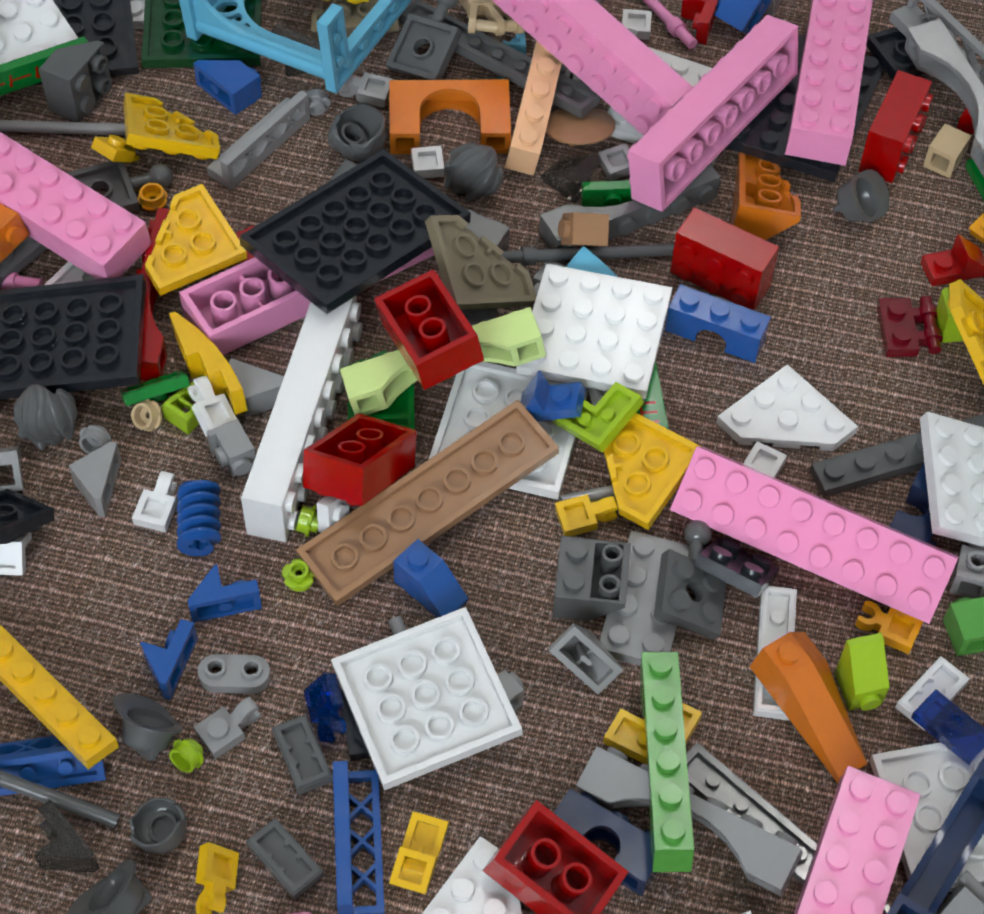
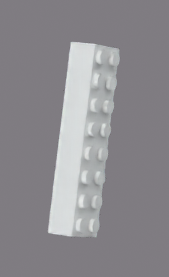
(299, 419)

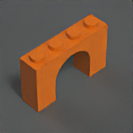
(417, 99)

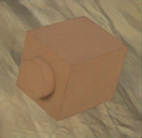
(584, 229)

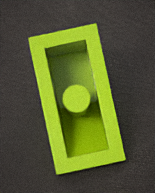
(863, 672)

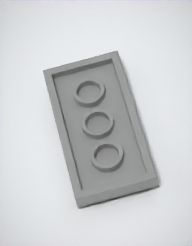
(635, 626)

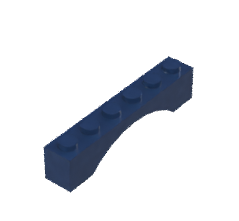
(946, 853)

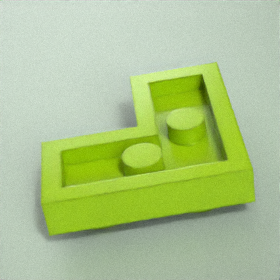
(606, 419)

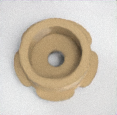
(147, 415)

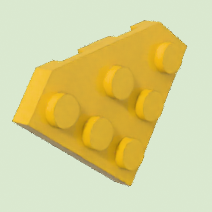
(156, 128)
(192, 242)
(968, 315)
(646, 468)

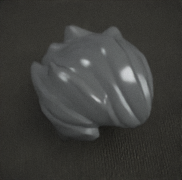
(358, 132)
(473, 171)
(45, 415)

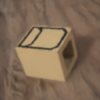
(947, 150)

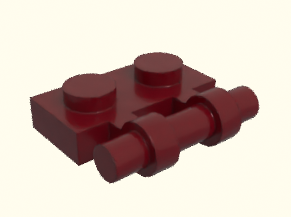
(899, 329)

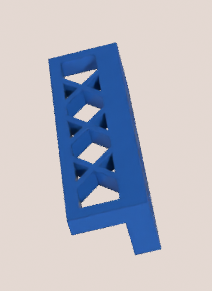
(46, 763)
(343, 833)

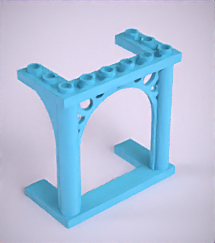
(337, 53)

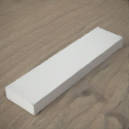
(776, 619)

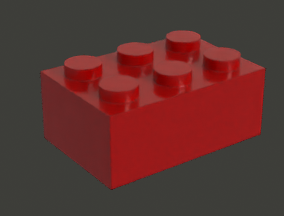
(895, 126)
(723, 259)
(429, 329)
(359, 459)
(554, 866)

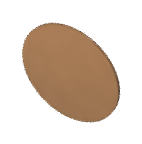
(576, 131)

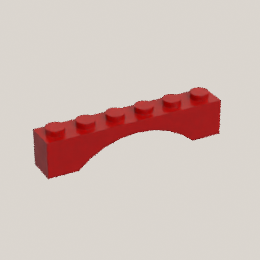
(153, 345)

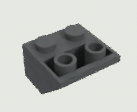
(76, 79)
(590, 578)

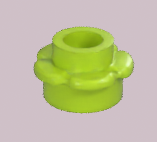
(307, 520)
(297, 582)
(186, 755)

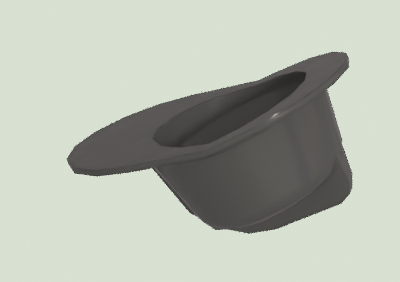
(863, 197)
(145, 724)
(115, 894)

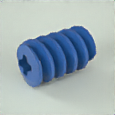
(198, 517)

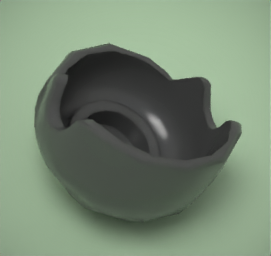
(158, 826)

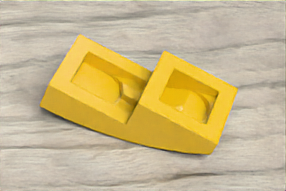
(419, 853)

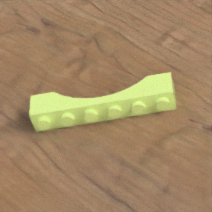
(380, 380)

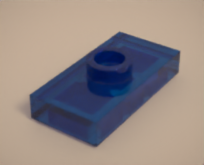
(950, 726)

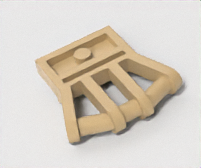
(494, 14)

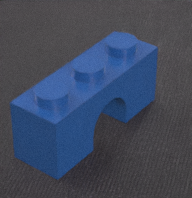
(738, 326)

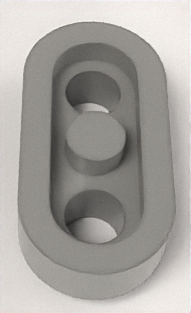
(233, 674)

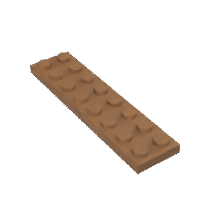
(427, 501)

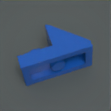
(552, 401)
(215, 601)
(169, 662)

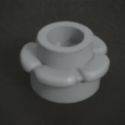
(318, 101)
(93, 438)

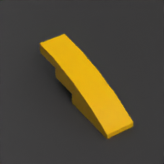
(205, 359)

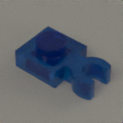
(323, 703)

